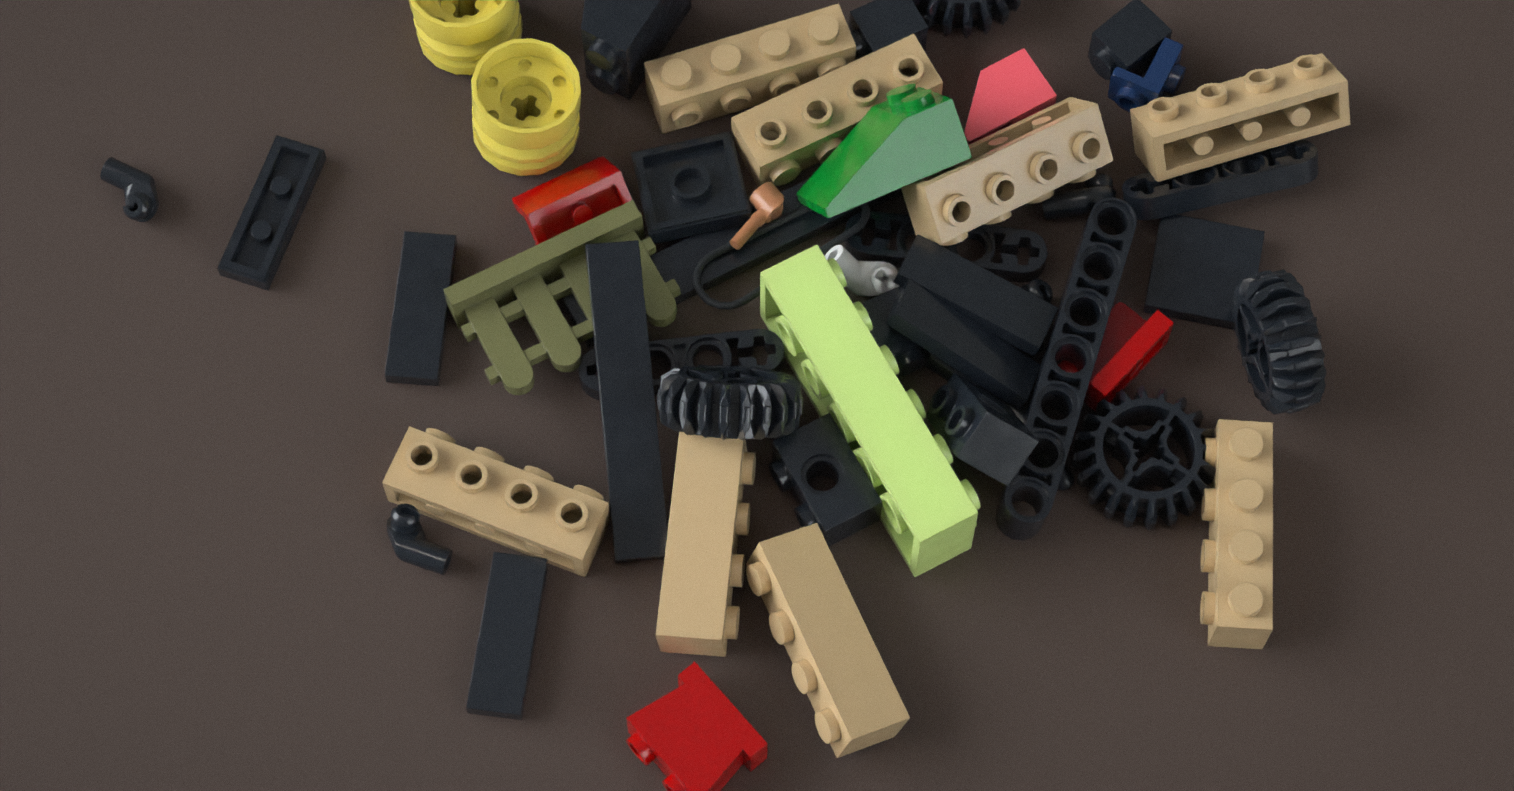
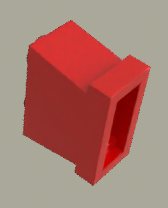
(695, 735)

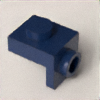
(1161, 78)

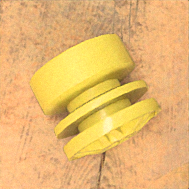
(463, 31)
(525, 106)

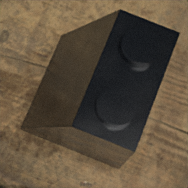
(624, 36)

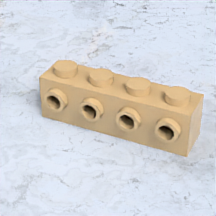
(747, 68)
(1240, 116)
(813, 119)
(1010, 170)
(498, 500)
(1240, 535)
(703, 545)
(826, 640)

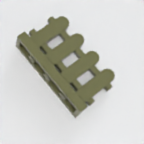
(532, 285)

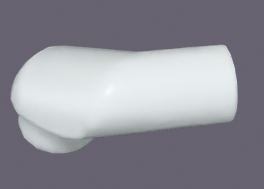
(864, 277)

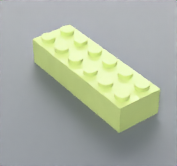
(856, 382)

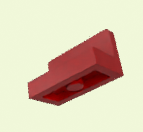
(572, 198)
(1124, 352)

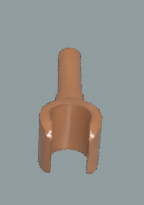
(769, 206)

